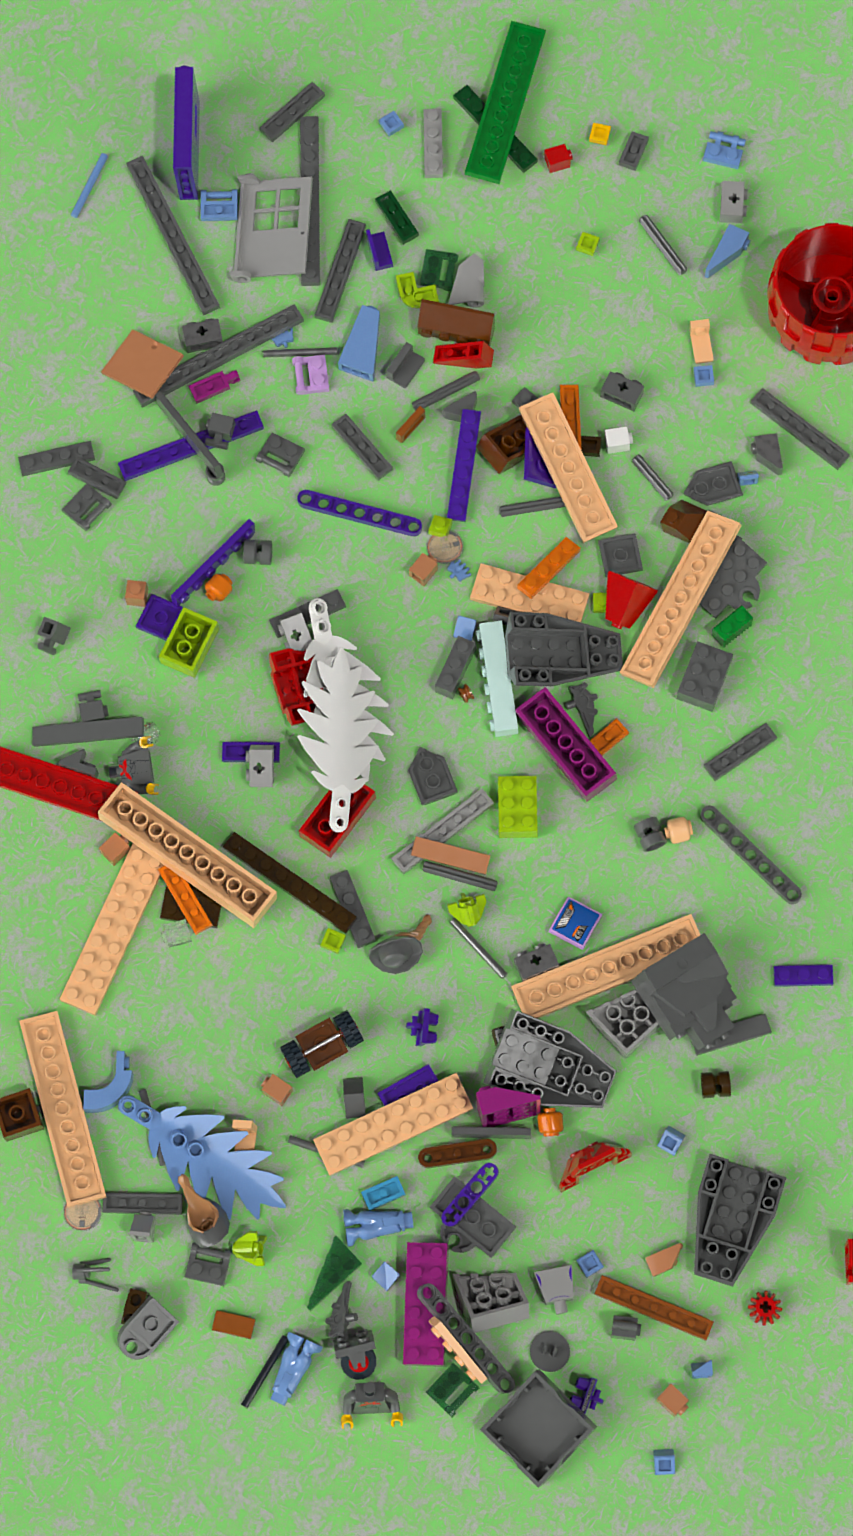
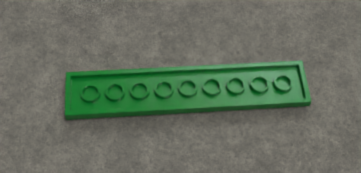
(505, 102)

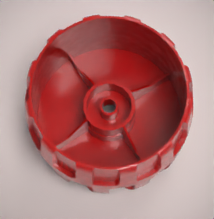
(802, 280)

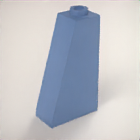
(361, 347)

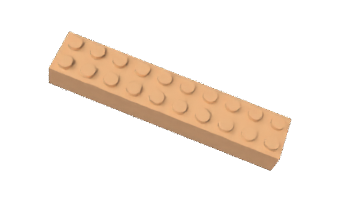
(187, 855)

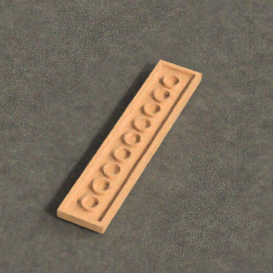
(680, 599)
(112, 931)
(602, 969)
(62, 1109)

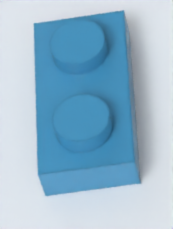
(383, 1193)

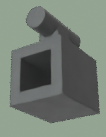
(221, 428)
(52, 632)
(92, 709)
(625, 1328)

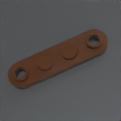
(457, 1153)

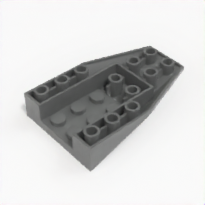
(548, 1063)

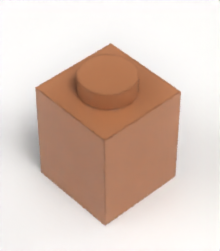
(423, 569)
(136, 593)
(115, 848)
(276, 1089)
(673, 1401)

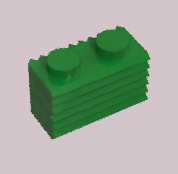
(732, 626)

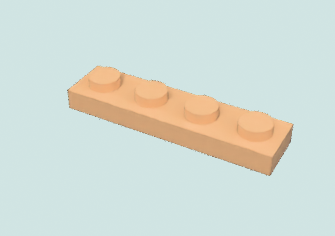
(451, 1344)

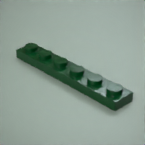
(474, 107)

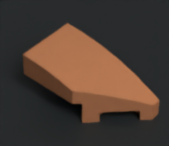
(664, 1260)

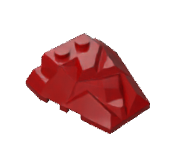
(287, 674)
(590, 1159)

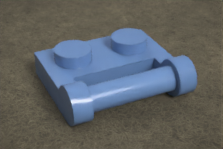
(219, 209)

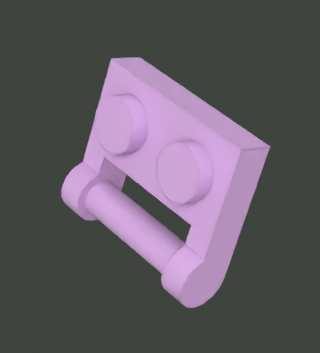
(317, 374)

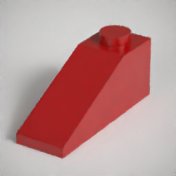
(464, 355)

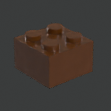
(19, 1115)

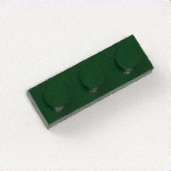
(396, 217)

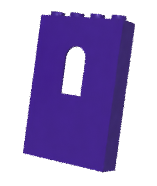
(186, 133)

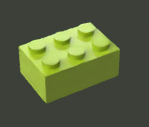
(189, 642)
(517, 806)

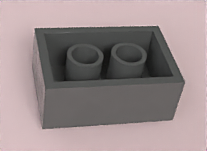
(704, 676)

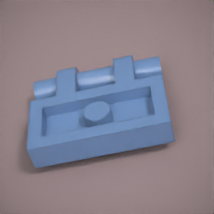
(724, 155)

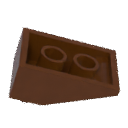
(504, 445)

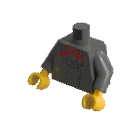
(136, 768)
(371, 1399)

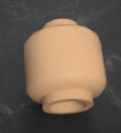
(678, 830)

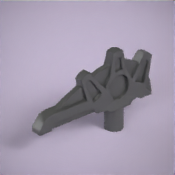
(584, 704)
(340, 1316)

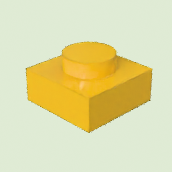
(599, 133)

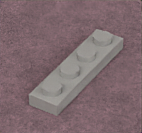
(433, 143)

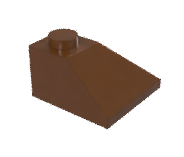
(682, 520)

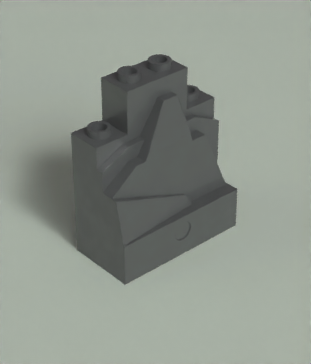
(689, 993)

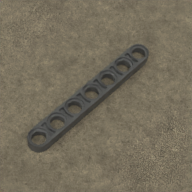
(754, 863)
(474, 1343)

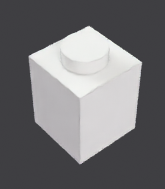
(618, 440)

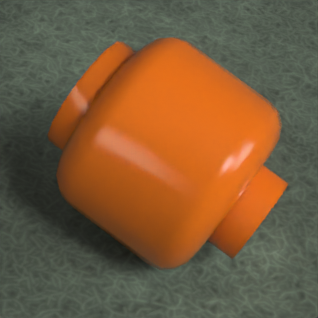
(218, 587)
(550, 1122)

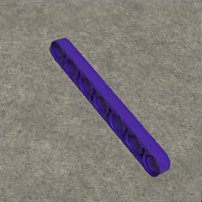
(353, 506)

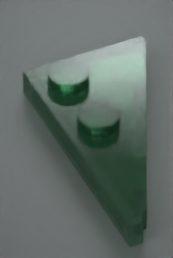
(337, 1268)

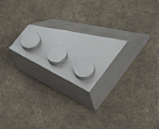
(625, 1022)
(491, 1300)

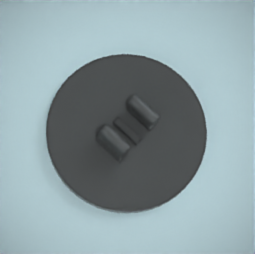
(549, 1351)

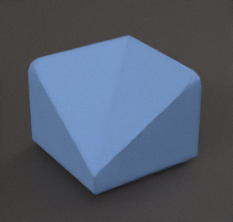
(385, 1276)
(701, 1370)

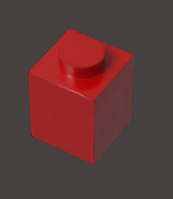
(557, 158)

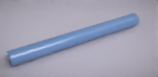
(89, 185)

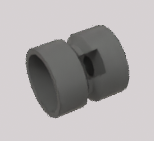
(251, 551)
(652, 840)

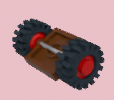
(321, 1044)

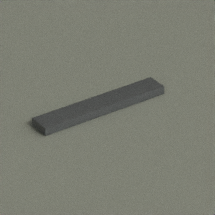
(340, 270)
(800, 429)
(188, 434)
(88, 731)

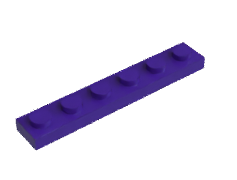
(464, 465)
(209, 567)

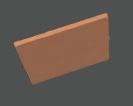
(142, 364)

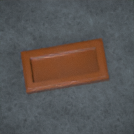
(410, 425)
(233, 1324)

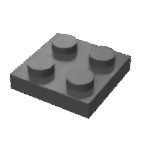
(620, 554)

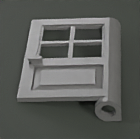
(272, 250)

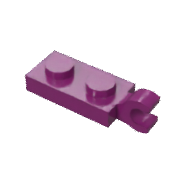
(213, 385)

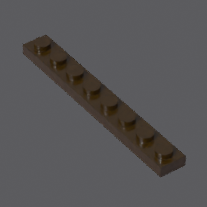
(290, 882)

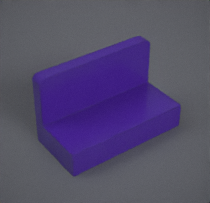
(379, 250)

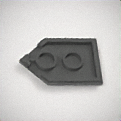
(714, 484)
(431, 777)

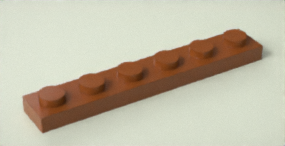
(653, 1308)

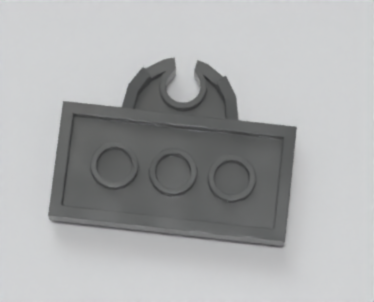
(734, 579)
(479, 1227)

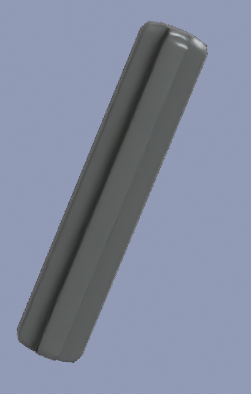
(652, 477)

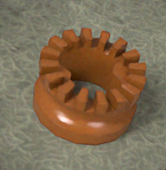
(465, 694)

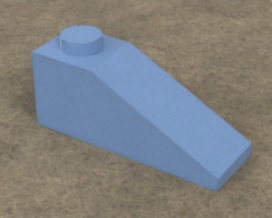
(729, 248)

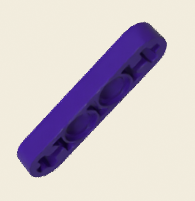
(467, 1192)

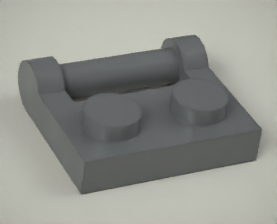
(282, 449)
(82, 503)
(208, 1271)

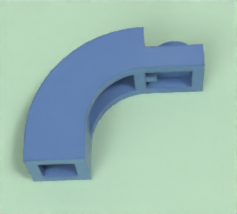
(108, 1097)

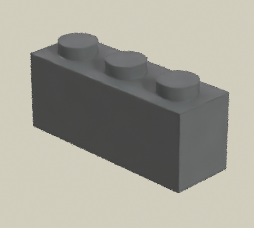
(455, 667)

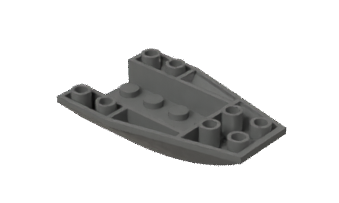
(558, 650)
(732, 1217)

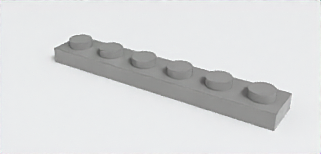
(446, 828)

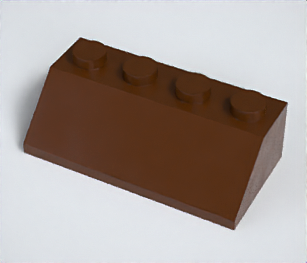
(455, 323)

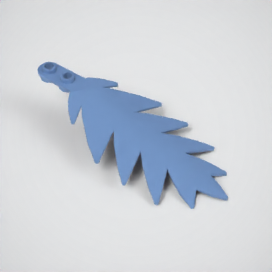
(208, 1156)

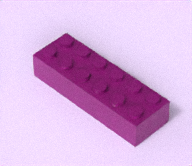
(566, 744)
(424, 1265)

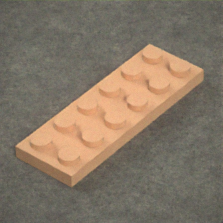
(499, 588)

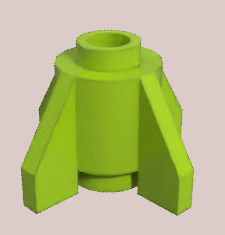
(468, 910)
(250, 1248)

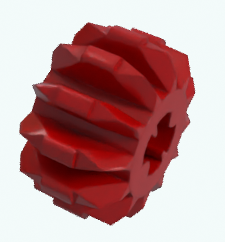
(770, 1304)

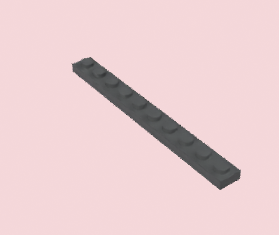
(310, 167)
(173, 235)
(227, 351)

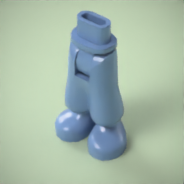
(375, 1224)
(293, 1367)

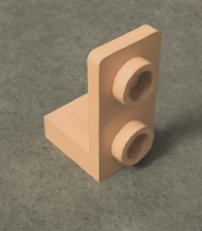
(701, 341)
(248, 1141)

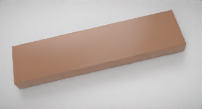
(450, 855)

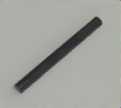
(264, 1372)

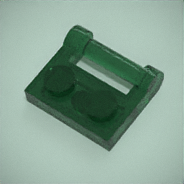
(432, 269)
(447, 1385)

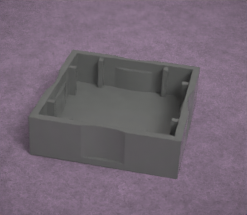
(538, 1428)

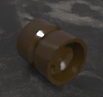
(709, 1088)

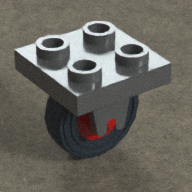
(356, 1354)

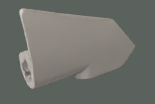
(469, 283)

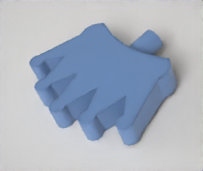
(283, 338)
(458, 571)

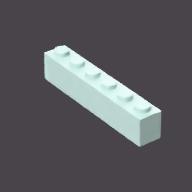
(498, 680)

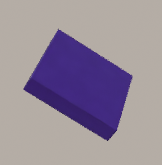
(158, 617)

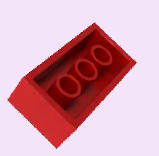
(317, 828)

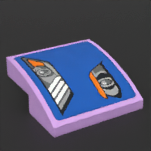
(575, 923)

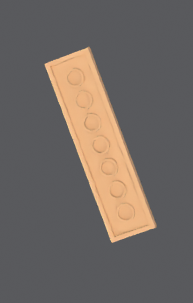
(568, 467)
(393, 1124)

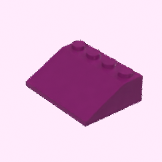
(503, 1106)

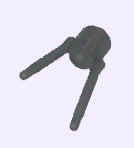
(83, 1271)

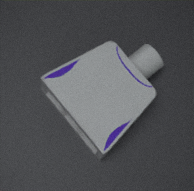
(556, 1287)

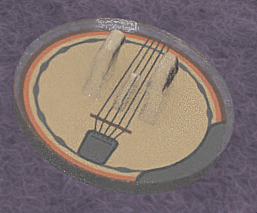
(445, 548)
(83, 1216)

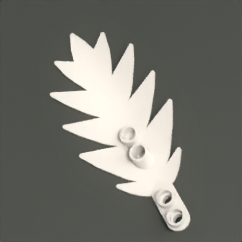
(325, 649)
(338, 757)

